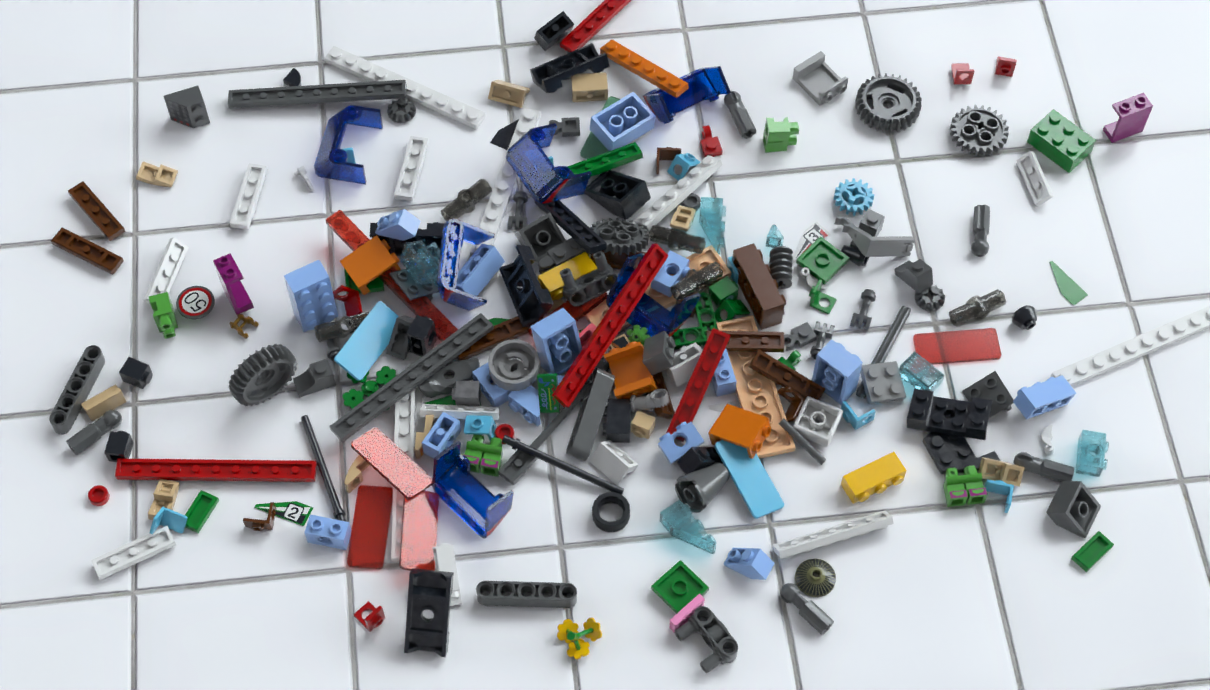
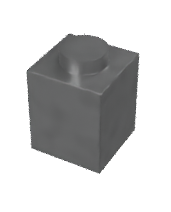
(467, 393)

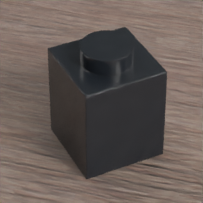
(136, 373)
(118, 446)

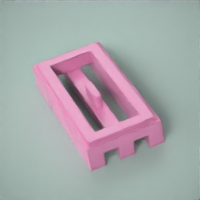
(684, 614)

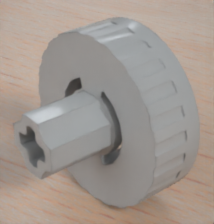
(513, 376)

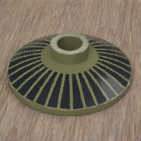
(813, 585)

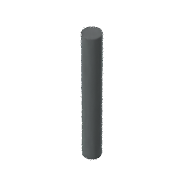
(802, 441)

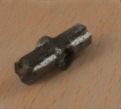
(466, 200)
(677, 239)
(696, 281)
(977, 308)
(334, 330)

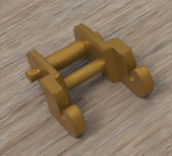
(248, 320)

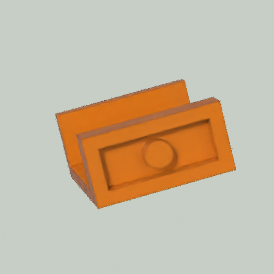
(369, 262)
(629, 371)
(741, 429)

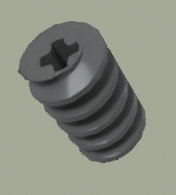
(780, 266)

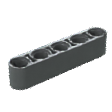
(77, 380)
(590, 414)
(536, 599)

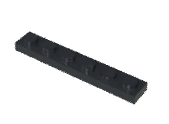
(574, 226)

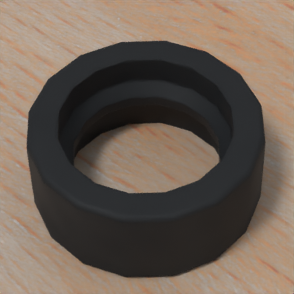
(611, 497)

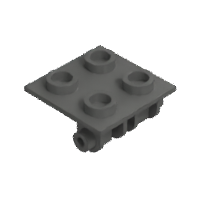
(410, 288)
(993, 389)

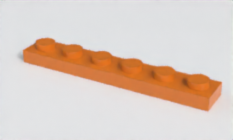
(644, 68)

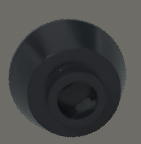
(1025, 317)

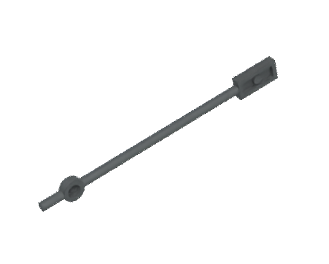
(521, 461)

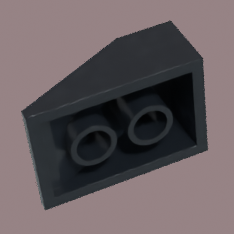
(618, 193)

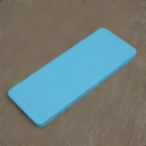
(367, 341)
(750, 479)

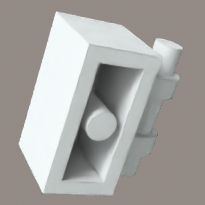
(684, 364)

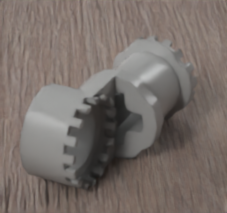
(650, 401)

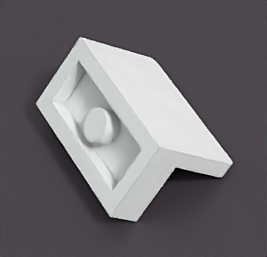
(612, 461)

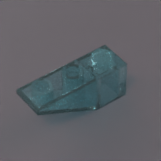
(711, 220)
(683, 526)

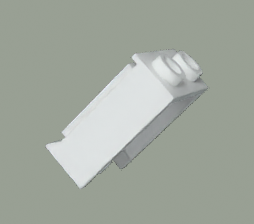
(445, 561)

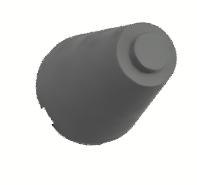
(701, 486)

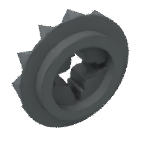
(401, 116)
(925, 303)

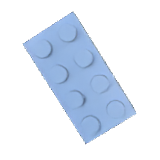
(311, 295)

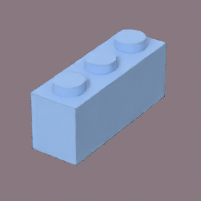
(479, 269)
(1044, 396)

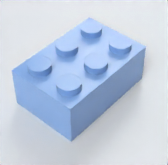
(622, 122)
(557, 341)
(837, 371)

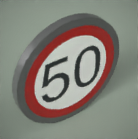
(195, 302)

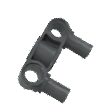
(589, 285)
(715, 636)

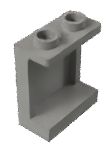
(819, 79)

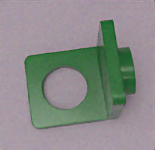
(816, 296)
(733, 308)

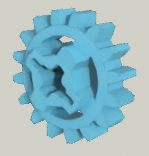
(853, 196)

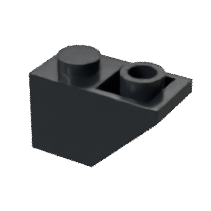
(698, 458)

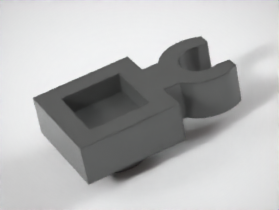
(568, 126)
(800, 335)

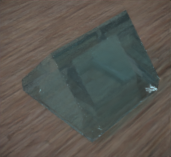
(774, 237)

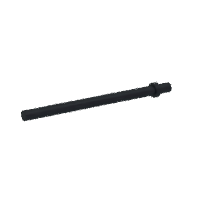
(516, 444)
(339, 513)

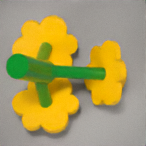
(568, 633)

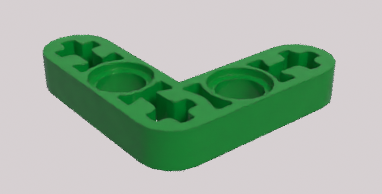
(700, 331)

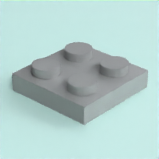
(882, 382)

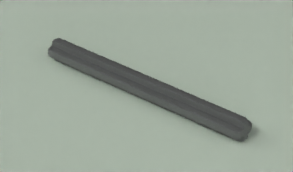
(888, 342)

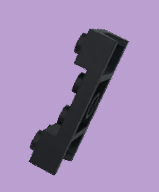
(549, 75)
(431, 234)
(524, 288)
(929, 413)
(431, 592)

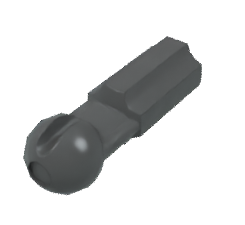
(739, 114)
(981, 226)
(90, 434)
(1044, 467)
(807, 609)

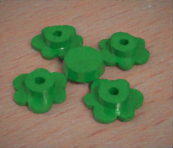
(368, 387)

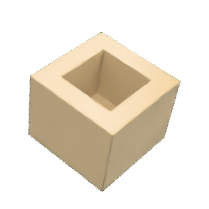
(642, 425)

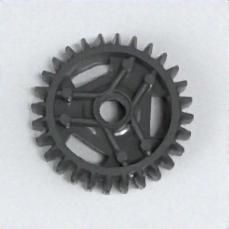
(893, 91)
(262, 375)

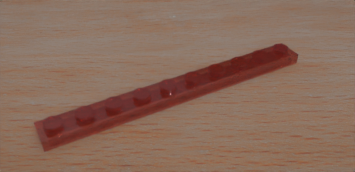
(354, 238)

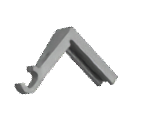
(876, 246)

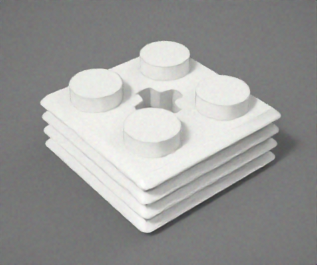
(816, 410)

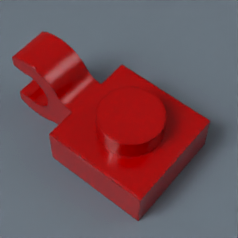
(709, 144)

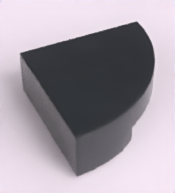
(293, 78)

